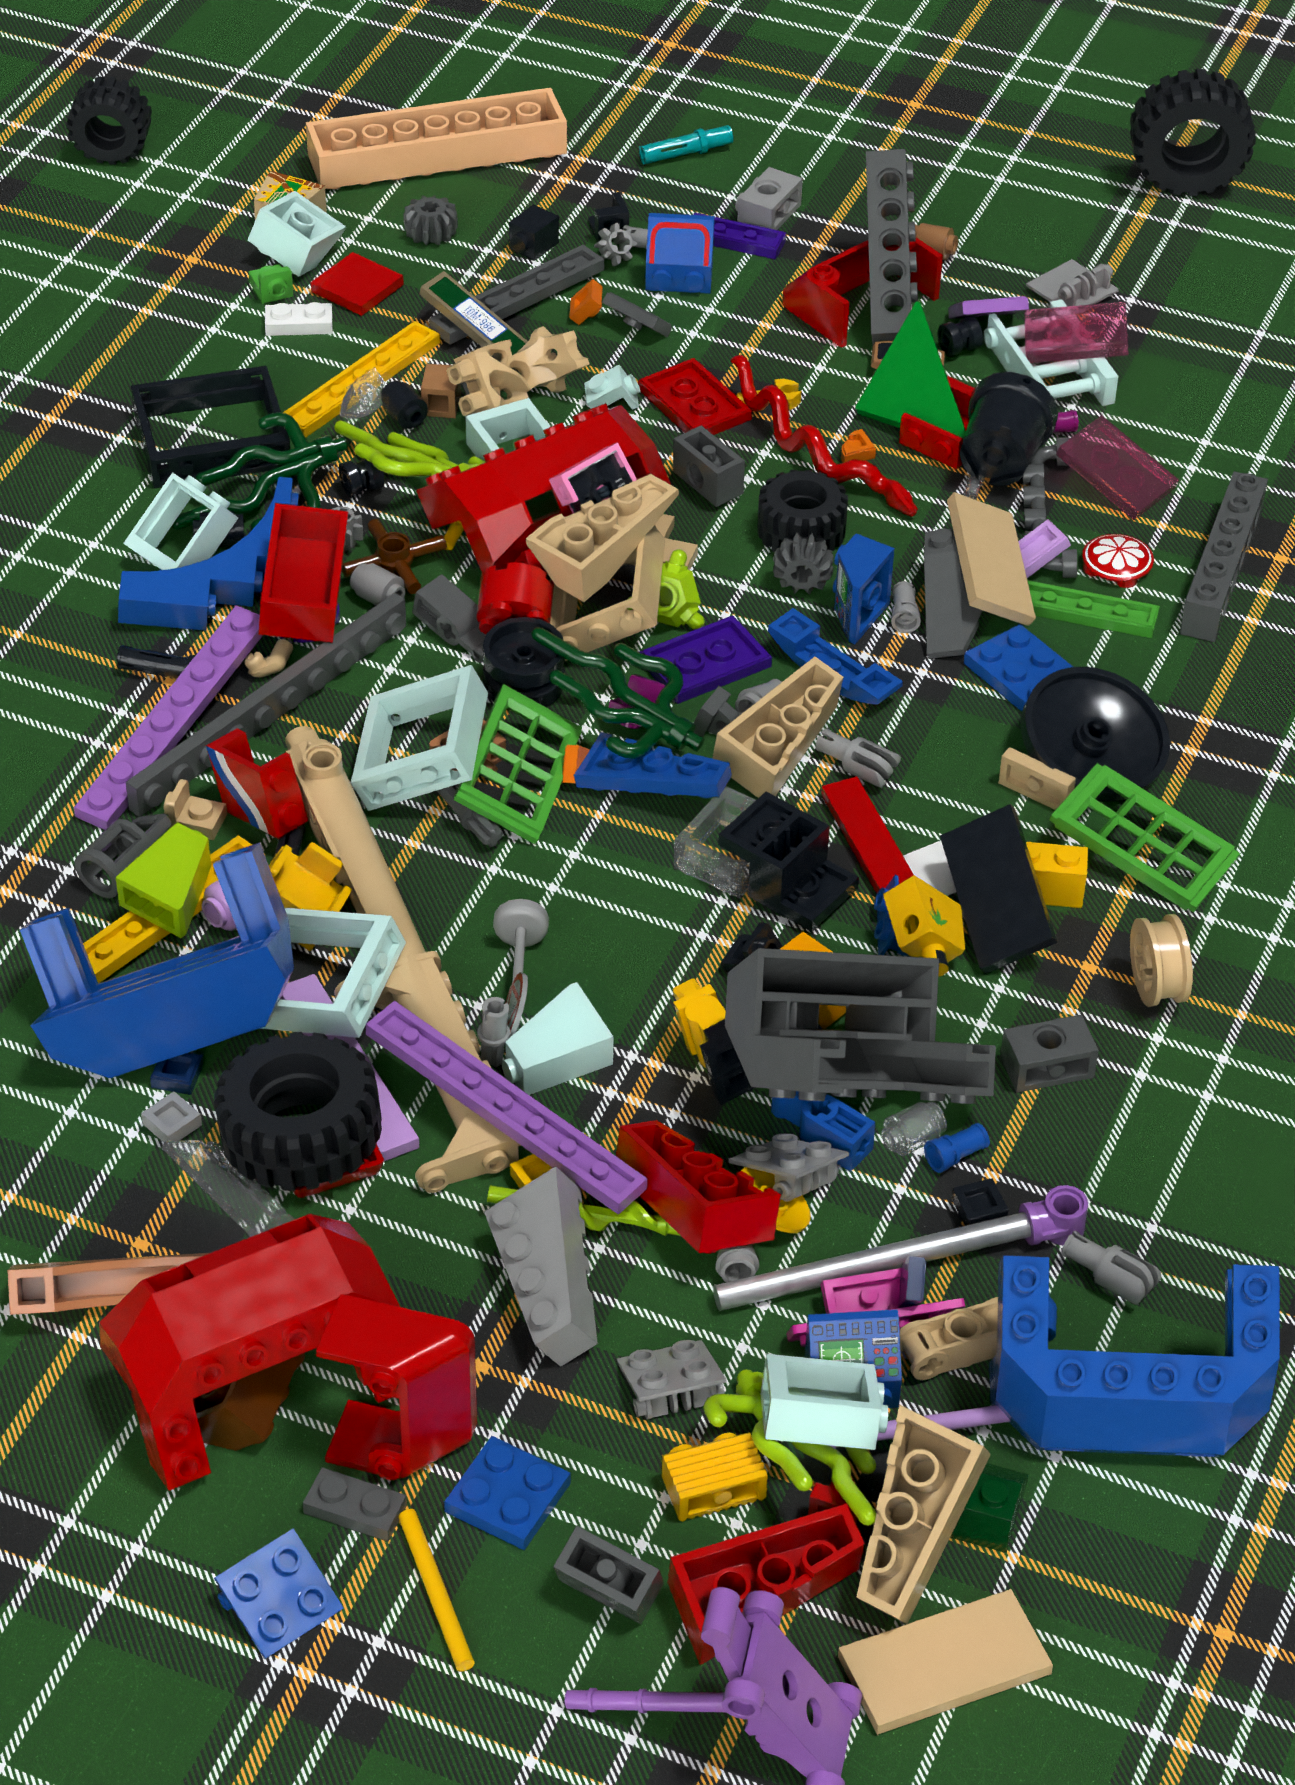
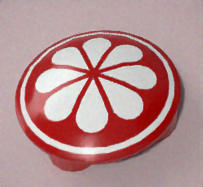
(1117, 559)

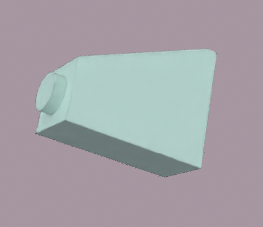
(558, 1044)

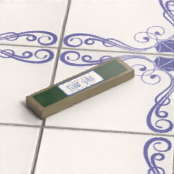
(469, 313)

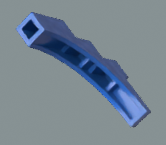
(190, 593)

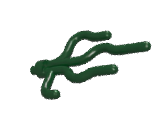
(296, 461)
(653, 716)

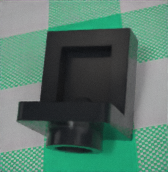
(746, 944)

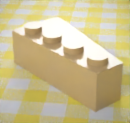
(779, 728)
(920, 1503)

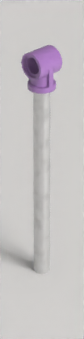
(1039, 1221)

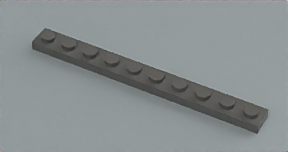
(268, 702)

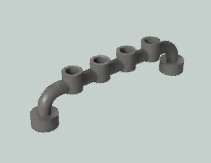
(1035, 498)

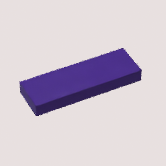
(747, 238)

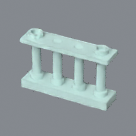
(1096, 373)

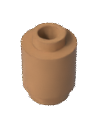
(939, 238)

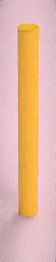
(436, 1590)

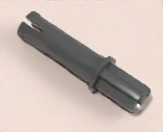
(483, 828)

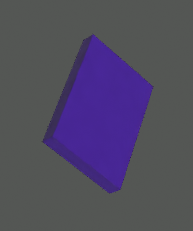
(711, 657)

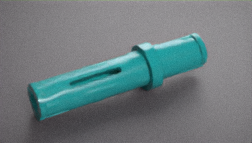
(698, 141)

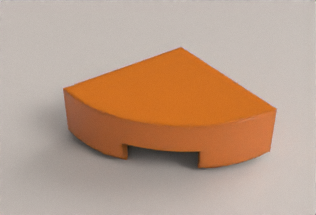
(858, 447)
(572, 760)

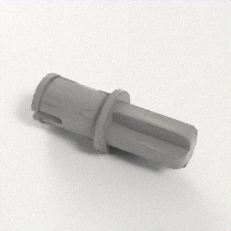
(493, 1030)

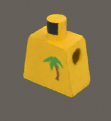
(926, 922)

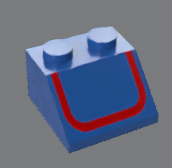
(679, 253)

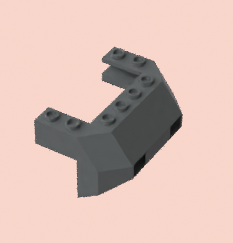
(886, 1034)

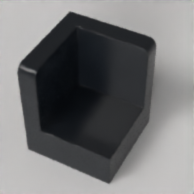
(608, 216)

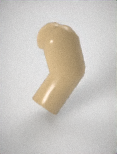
(274, 663)

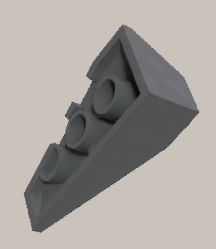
(948, 614)

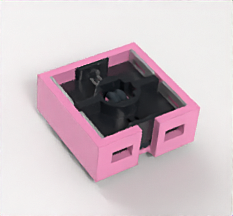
(593, 478)

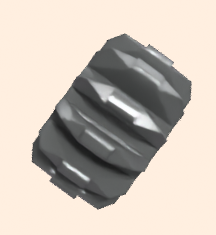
(430, 220)
(803, 563)

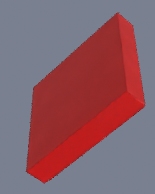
(357, 283)

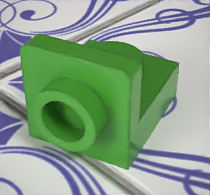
(272, 283)

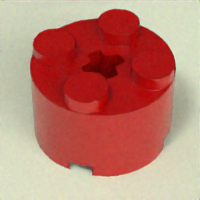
(513, 593)

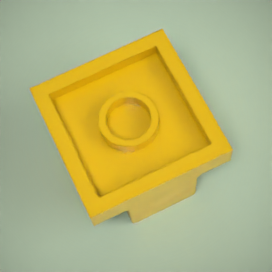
(308, 880)

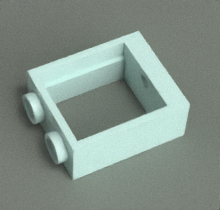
(503, 424)
(164, 512)
(822, 1402)

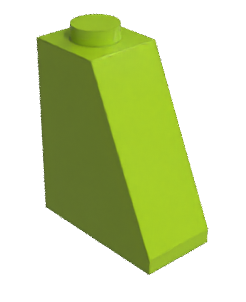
(167, 879)

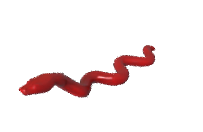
(809, 435)

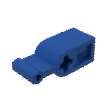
(831, 1123)

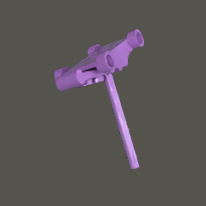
(766, 1686)

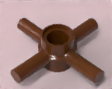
(396, 554)

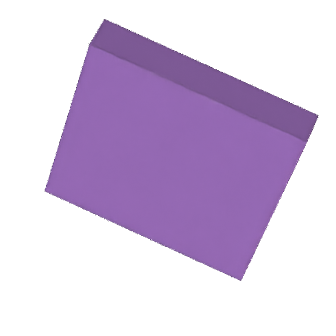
(988, 306)

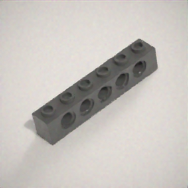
(885, 169)
(1223, 557)

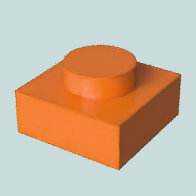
(586, 302)

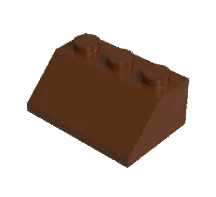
(245, 1408)

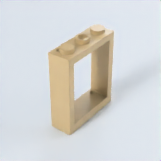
(616, 621)

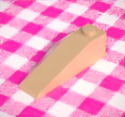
(593, 543)

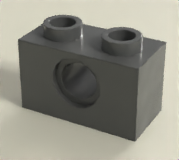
(708, 466)
(1049, 1053)
(608, 1574)

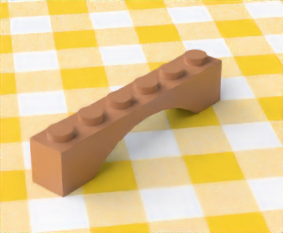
(82, 1283)

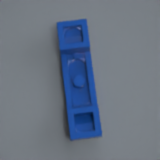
(801, 642)

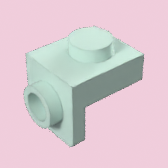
(610, 387)

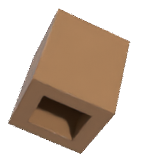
(439, 393)

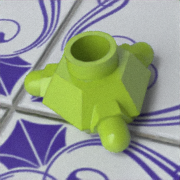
(678, 594)

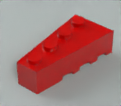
(695, 1192)
(784, 1559)

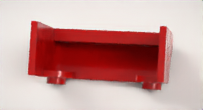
(817, 291)
(406, 1357)

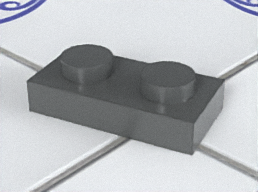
(354, 1504)

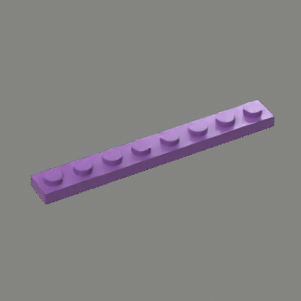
(171, 716)
(507, 1107)

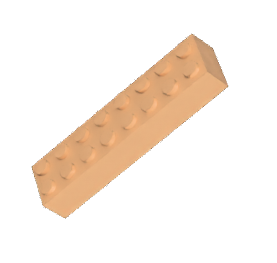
(436, 138)

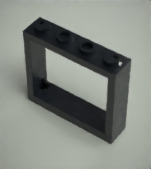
(203, 393)

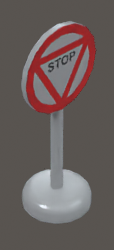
(519, 925)

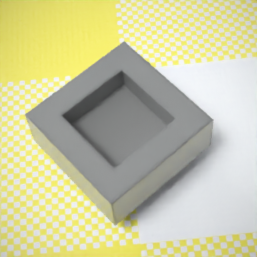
(171, 1118)

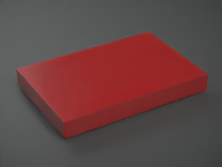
(694, 398)

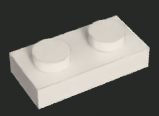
(298, 319)

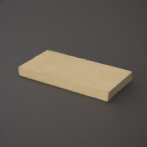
(991, 559)
(945, 1661)

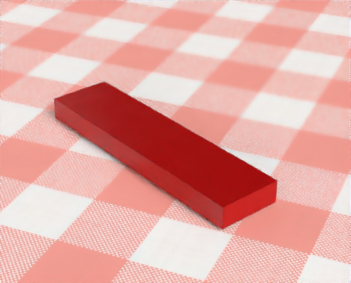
(865, 832)

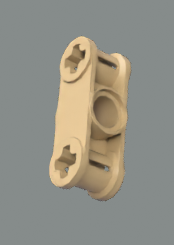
(951, 1340)

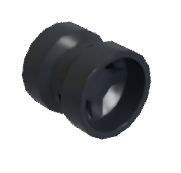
(963, 335)
(360, 476)

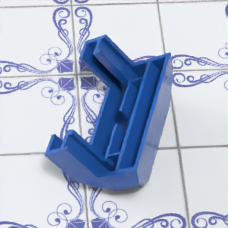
(172, 1003)
(1134, 1398)

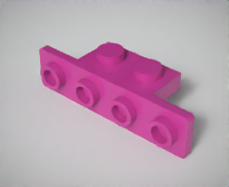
(872, 1293)

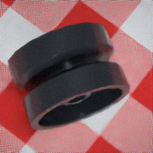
(519, 661)

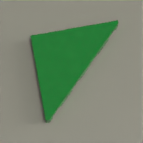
(912, 381)

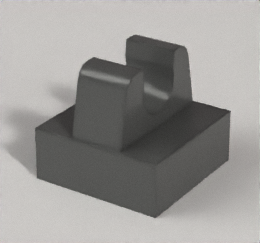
(715, 713)

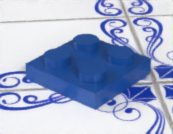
(507, 1492)

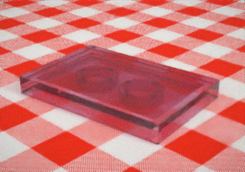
(1076, 332)
(1117, 467)

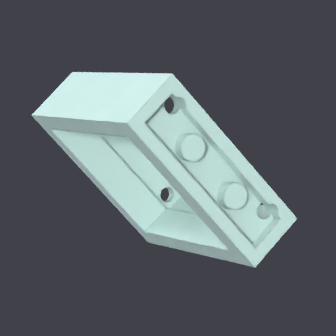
(429, 769)
(380, 949)

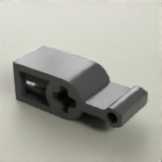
(450, 615)

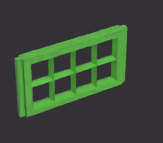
(498, 810)
(1205, 876)

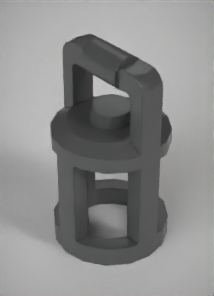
(124, 839)

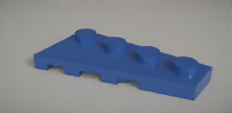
(652, 773)

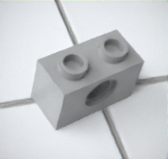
(770, 199)

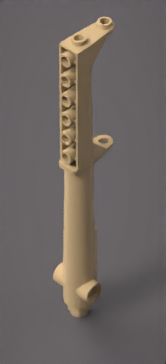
(417, 975)

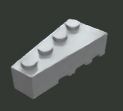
(545, 1260)

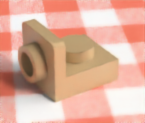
(193, 811)

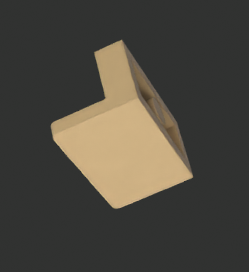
(1034, 779)

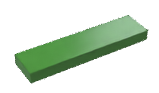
(1093, 609)

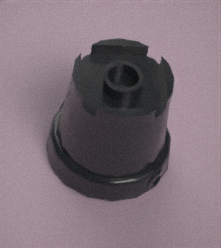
(1006, 426)

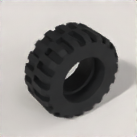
(1184, 99)
(303, 1147)

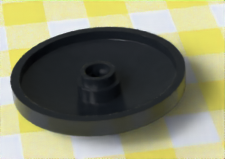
(1095, 718)

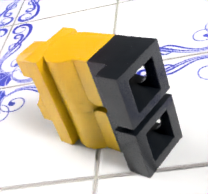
(705, 1035)

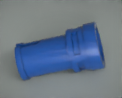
(948, 1150)

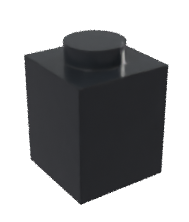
(534, 232)

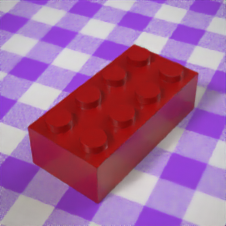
(303, 573)

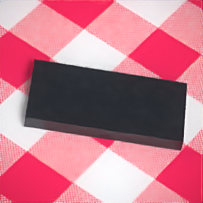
(998, 889)

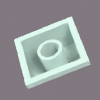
(295, 232)

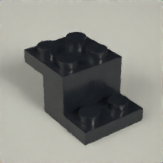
(788, 861)

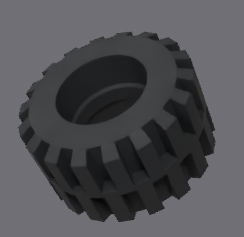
(112, 100)
(802, 504)

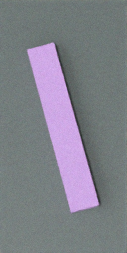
(397, 1133)

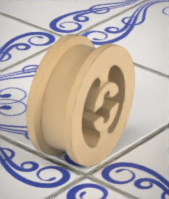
(1161, 960)

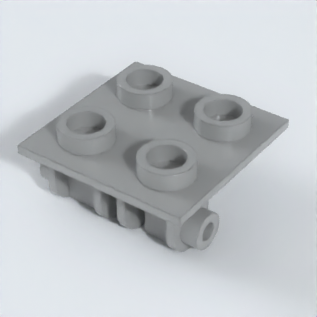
(1075, 284)
(795, 1163)
(671, 1371)

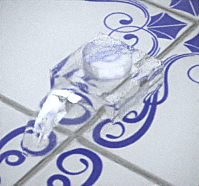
(363, 395)

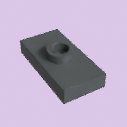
(637, 316)

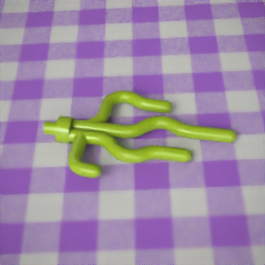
(414, 457)
(749, 1401)

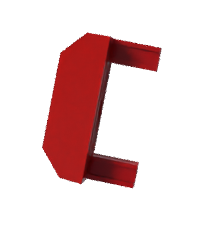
(494, 494)
(230, 1320)

